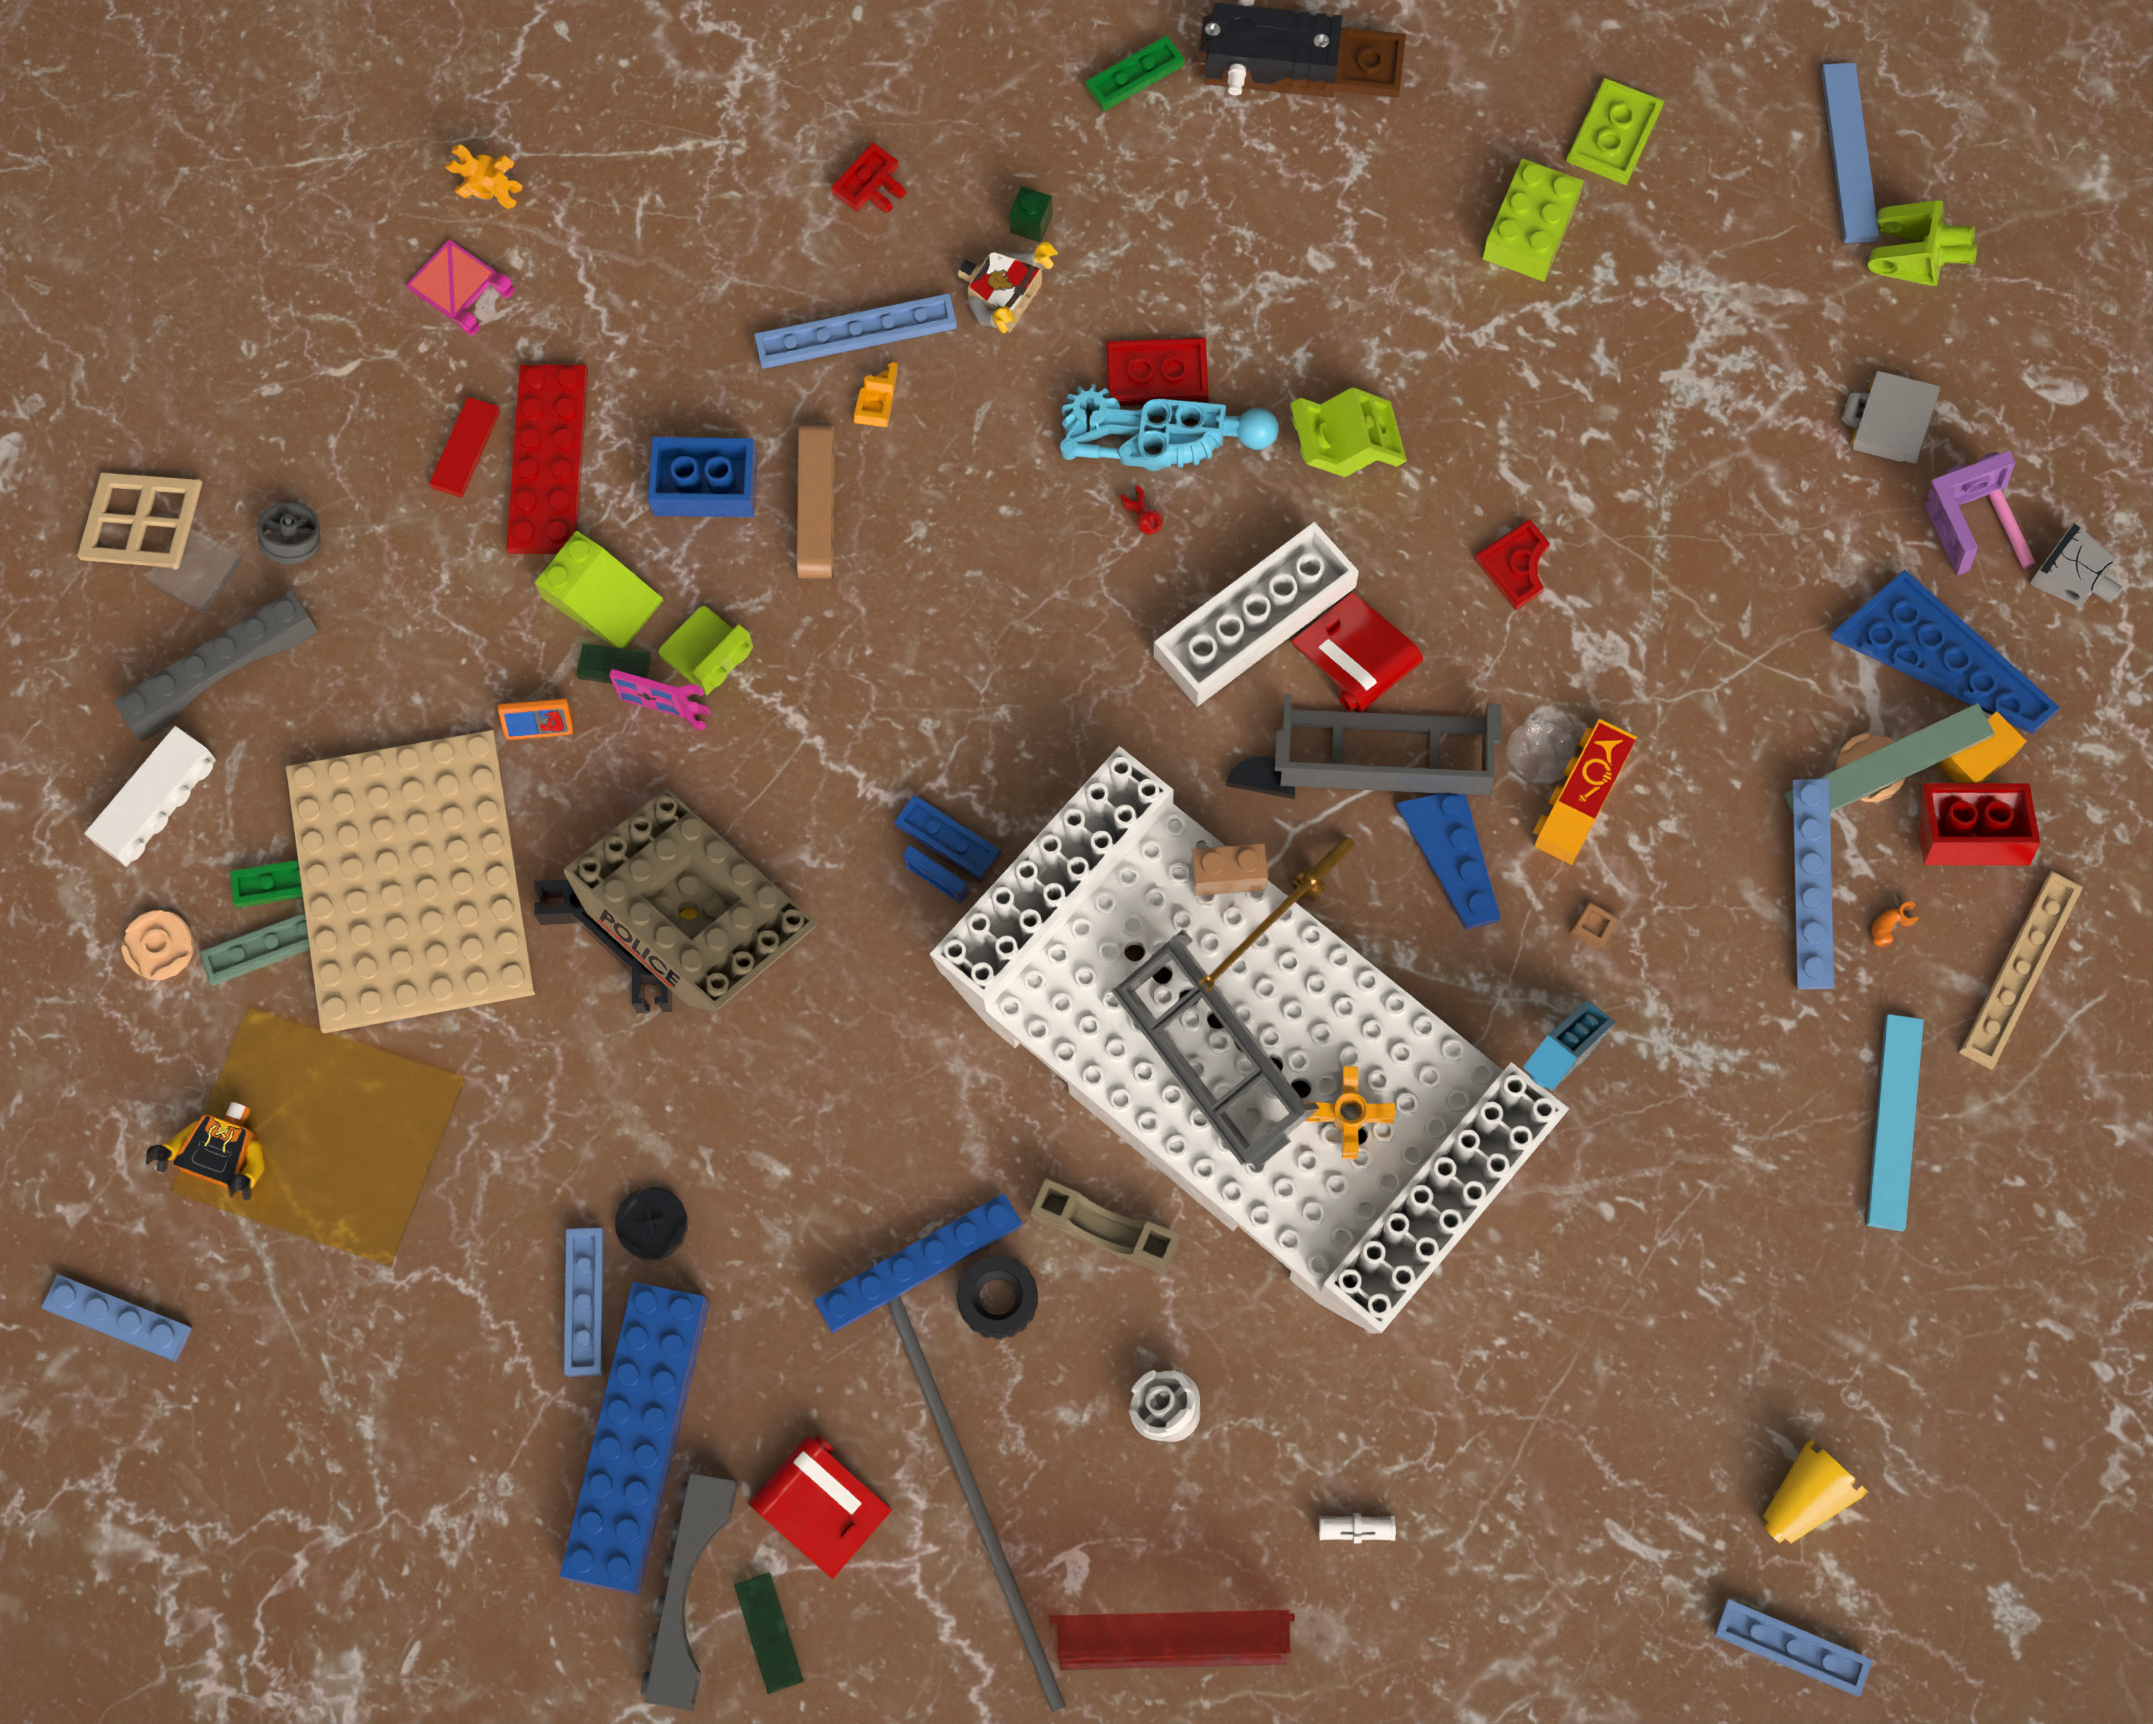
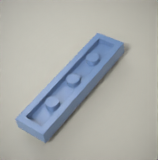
(584, 1302)
(116, 1318)
(1793, 1648)

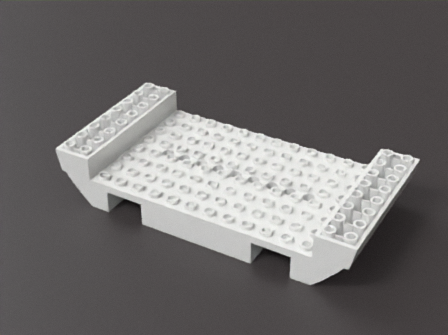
(1352, 1231)

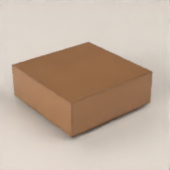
(1595, 926)

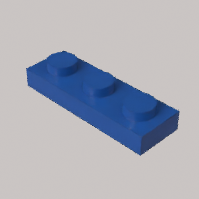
(947, 838)

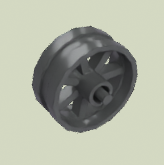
(290, 531)

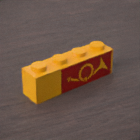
(1584, 792)

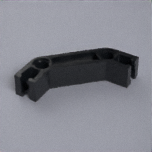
(571, 914)

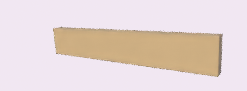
(2020, 970)

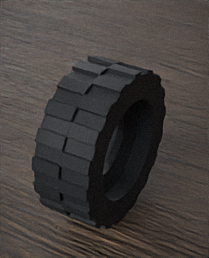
(990, 1269)

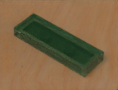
(769, 1633)

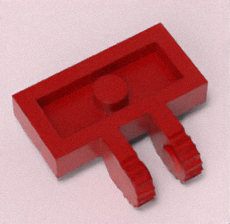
(866, 177)

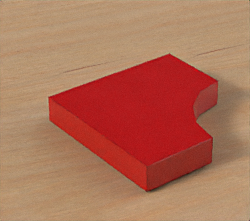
(1514, 563)

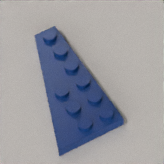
(1929, 642)

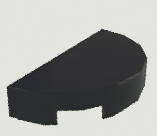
(1259, 776)

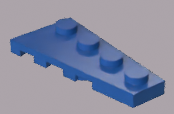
(1452, 849)

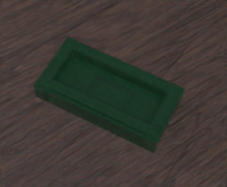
(598, 661)

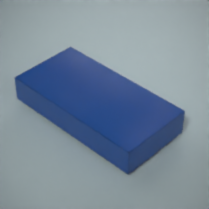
(935, 874)

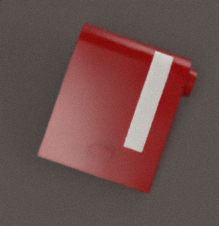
(1358, 651)
(814, 1503)

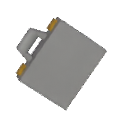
(1893, 418)

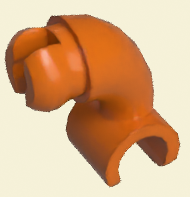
(1884, 923)

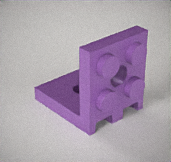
(1959, 487)

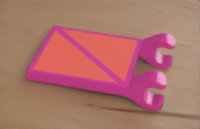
(454, 282)

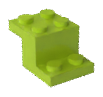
(1348, 432)

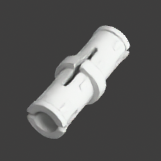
(1357, 1528)

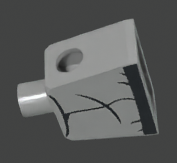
(2077, 569)

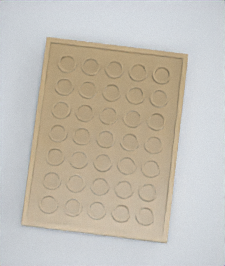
(409, 881)

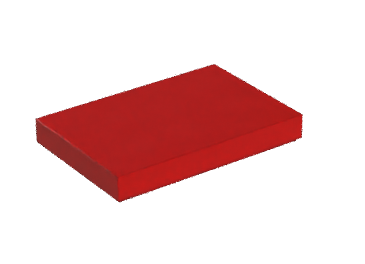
(1157, 370)

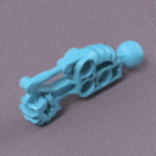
(1178, 442)

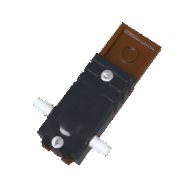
(1296, 53)

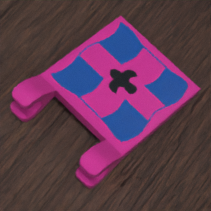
(660, 696)

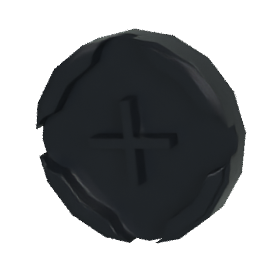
(651, 1223)

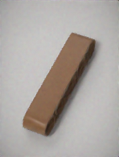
(815, 501)

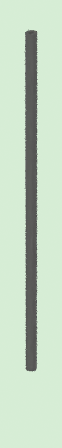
(975, 1502)

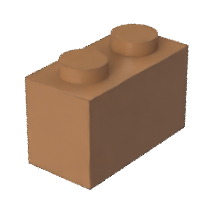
(1229, 869)

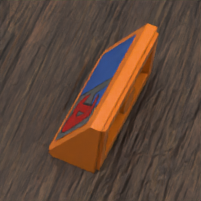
(536, 719)

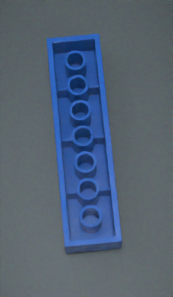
(635, 1439)

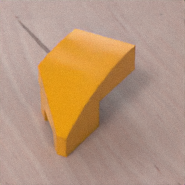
(876, 398)

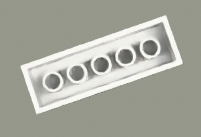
(1255, 614)

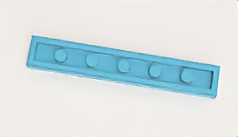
(1895, 1123)

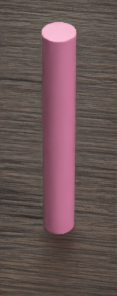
(2012, 529)

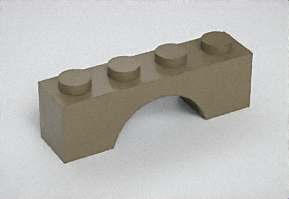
(1086, 1221)

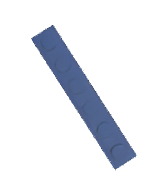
(917, 1263)

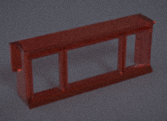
(1173, 1639)

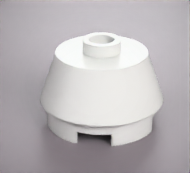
(1165, 1406)

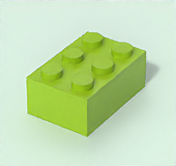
(1533, 220)

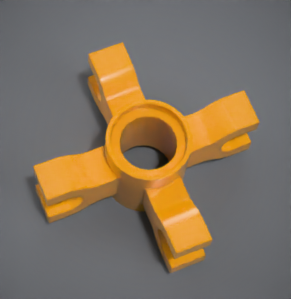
(484, 176)
(1330, 1112)

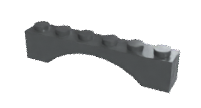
(162, 697)
(705, 1513)

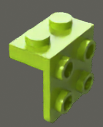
(706, 649)

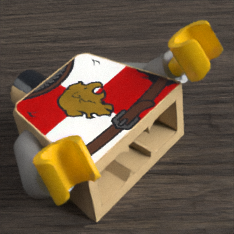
(1005, 285)

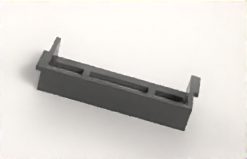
(1382, 777)
(1214, 1111)

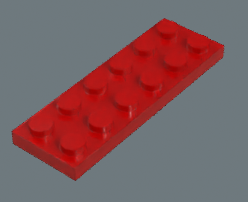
(547, 458)

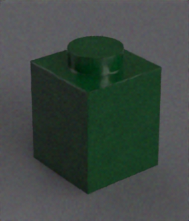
(1031, 214)

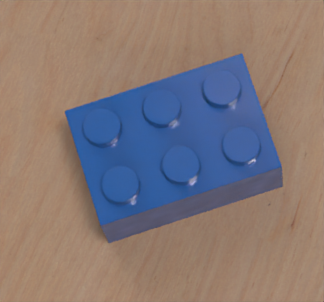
(703, 477)

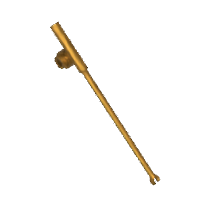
(1308, 884)

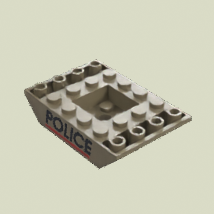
(674, 861)

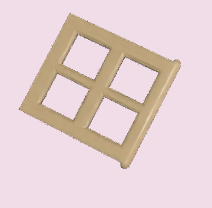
(132, 554)

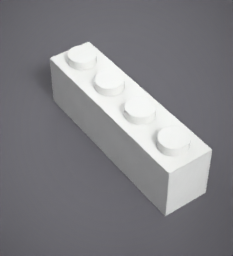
(151, 796)

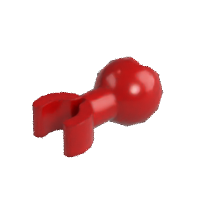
(1148, 520)

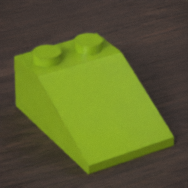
(597, 591)

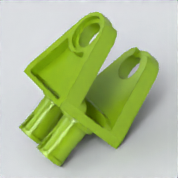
(1937, 245)

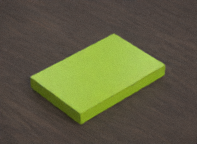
(1615, 131)

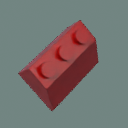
(1978, 824)

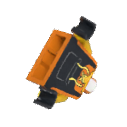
(215, 1151)

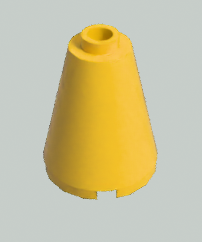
(1810, 1495)

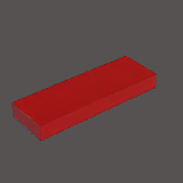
(464, 447)

